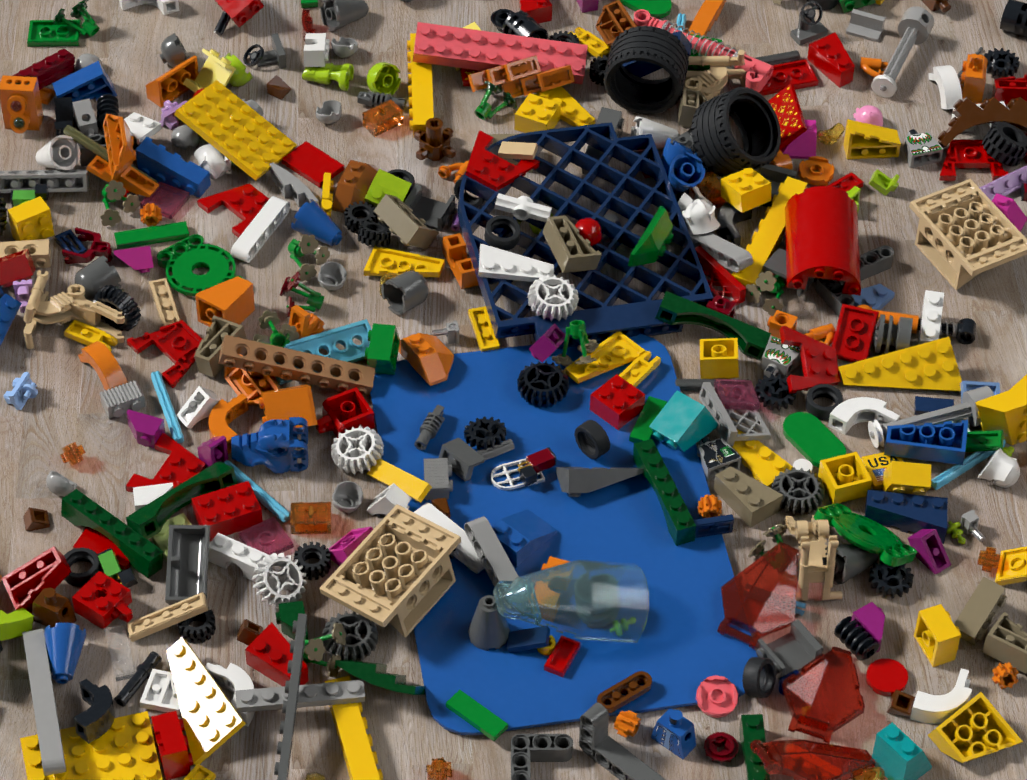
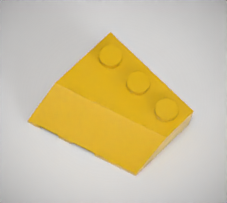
(1006, 413)
(974, 731)

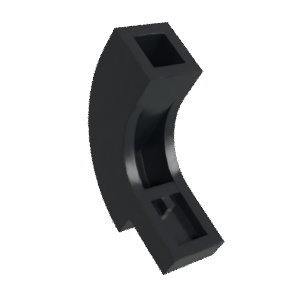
(64, 114)
(728, 217)
(99, 717)

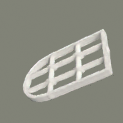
(509, 480)

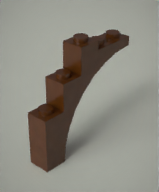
(991, 111)

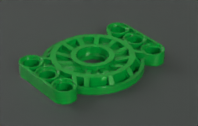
(196, 256)
(867, 534)

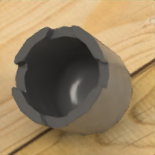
(96, 276)
(405, 291)

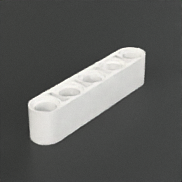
(260, 229)
(464, 551)

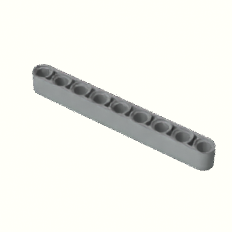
(44, 703)

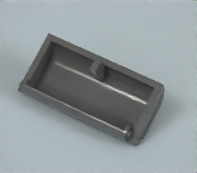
(187, 562)

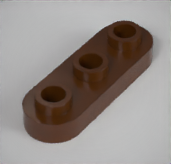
(627, 686)

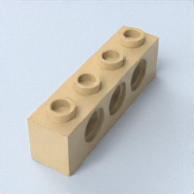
(38, 249)

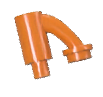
(869, 66)
(445, 171)
(822, 332)

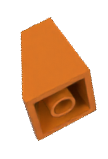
(228, 300)
(287, 403)

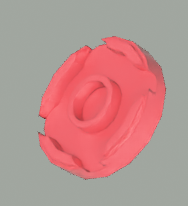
(717, 696)

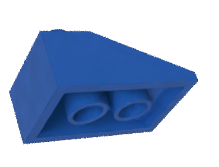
(522, 535)

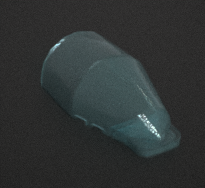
(581, 598)

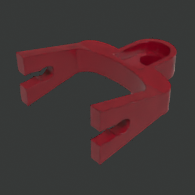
(98, 248)

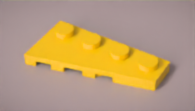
(610, 354)

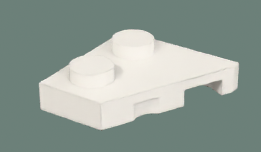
(142, 126)
(160, 693)

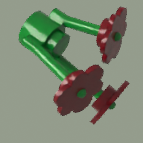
(314, 299)

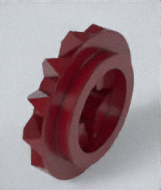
(717, 740)

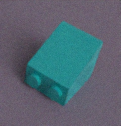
(682, 422)
(899, 755)

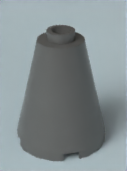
(342, 12)
(850, 562)
(488, 626)

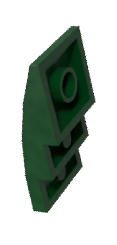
(376, 675)

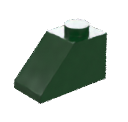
(287, 614)

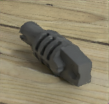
(374, 99)
(430, 427)

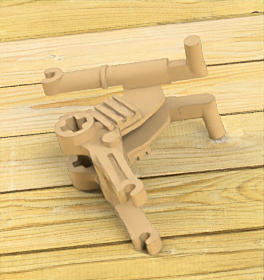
(713, 81)
(66, 307)
(812, 544)

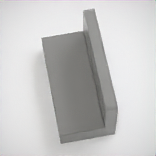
(865, 25)

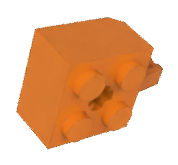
(974, 77)

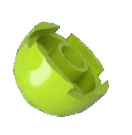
(239, 76)
(383, 78)

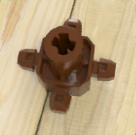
(435, 141)

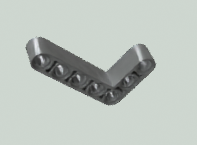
(871, 263)
(527, 749)
(606, 751)

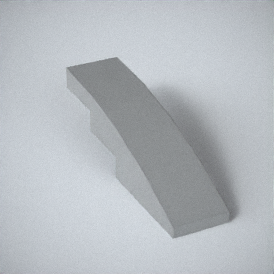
(291, 185)

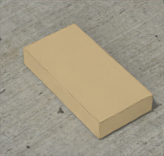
(517, 150)

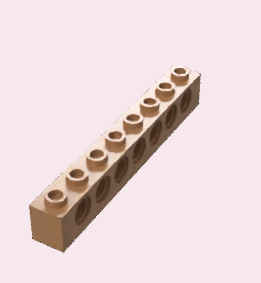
(289, 358)

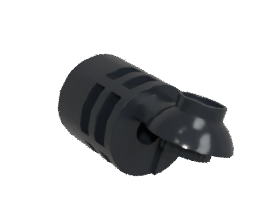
(1015, 18)
(517, 24)

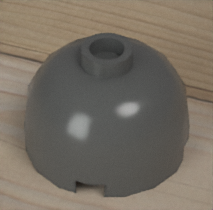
(173, 51)

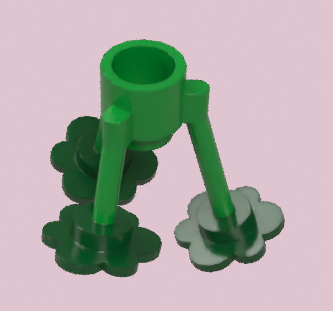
(79, 10)
(484, 108)

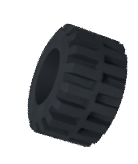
(1005, 143)

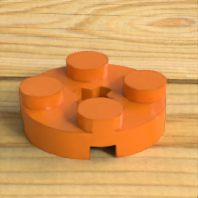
(808, 174)

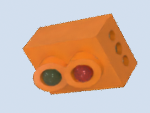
(21, 103)

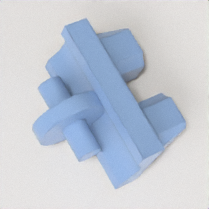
(22, 390)

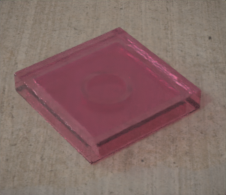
(168, 199)
(737, 394)
(267, 537)

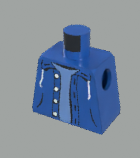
(675, 733)

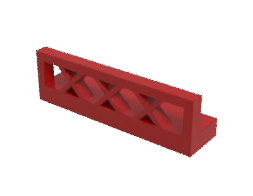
(721, 278)

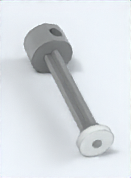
(913, 29)
(965, 410)

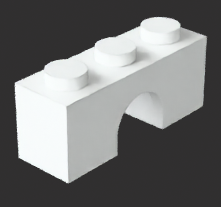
(316, 50)
(931, 316)
(226, 550)

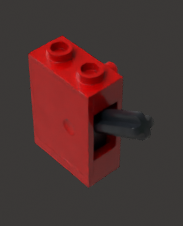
(238, 11)

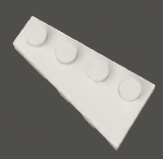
(511, 266)

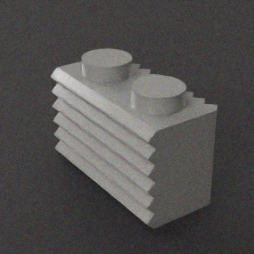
(121, 398)
(436, 474)

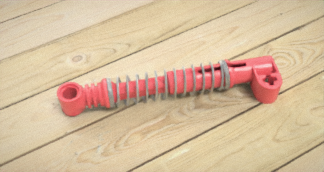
(707, 47)

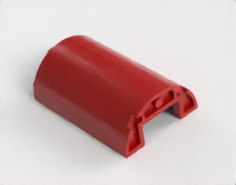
(822, 238)

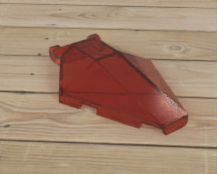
(762, 596)
(824, 695)
(811, 759)

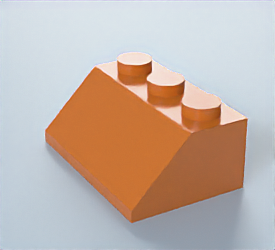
(170, 84)

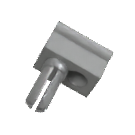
(451, 332)
(969, 525)

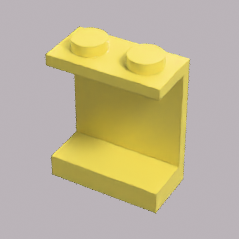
(213, 69)

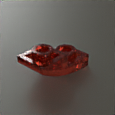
(307, 23)

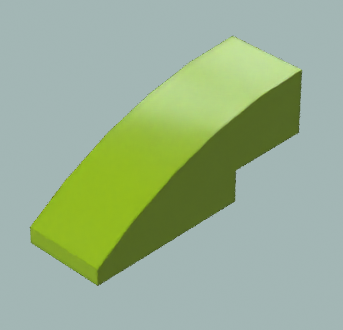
(15, 623)

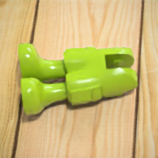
(330, 72)

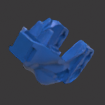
(274, 446)

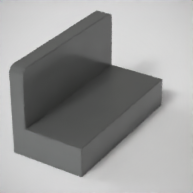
(461, 457)

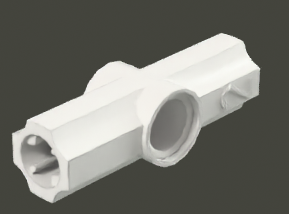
(522, 207)

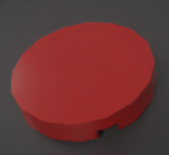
(886, 676)

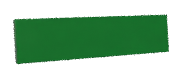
(151, 235)

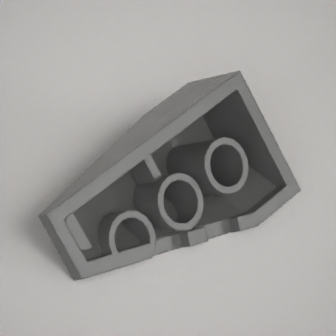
(585, 480)

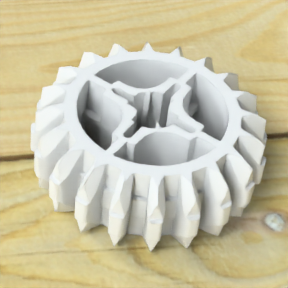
(552, 302)
(357, 444)
(287, 567)

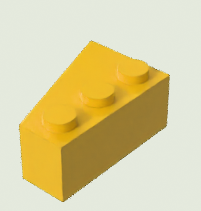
(870, 141)

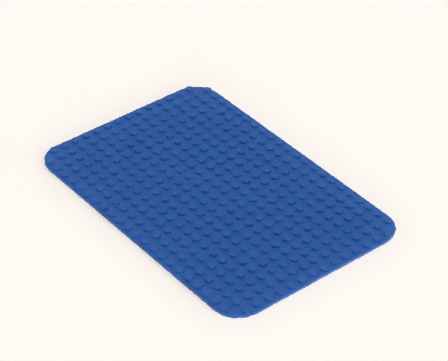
(604, 525)

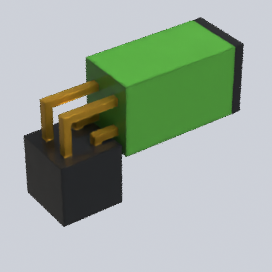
(20, 196)
(112, 568)

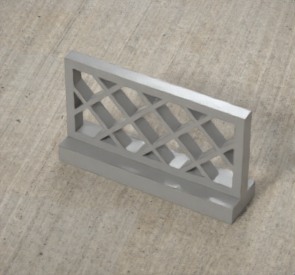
(728, 428)

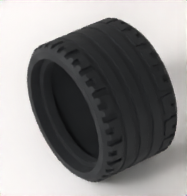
(652, 46)
(755, 122)

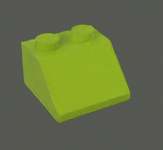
(388, 184)

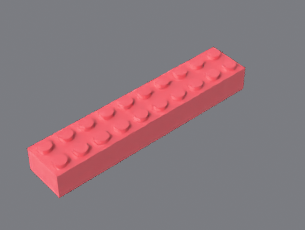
(487, 49)

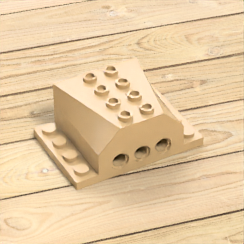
(965, 233)
(396, 571)

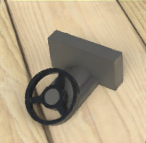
(807, 27)
(265, 58)

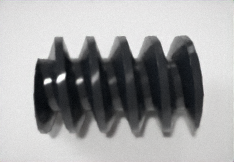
(106, 105)
(855, 639)

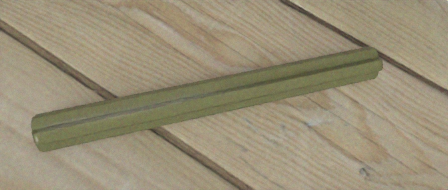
(91, 145)

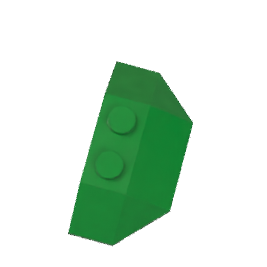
(653, 240)

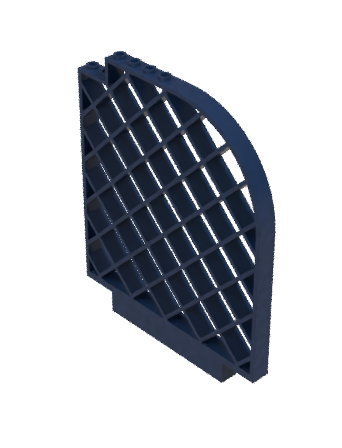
(599, 318)

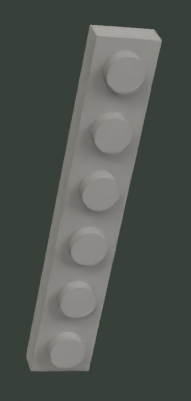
(309, 696)

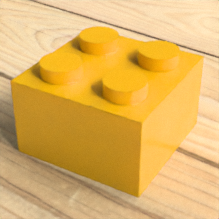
(537, 114)
(746, 189)
(31, 220)
(719, 358)
(844, 477)
(907, 478)
(937, 635)

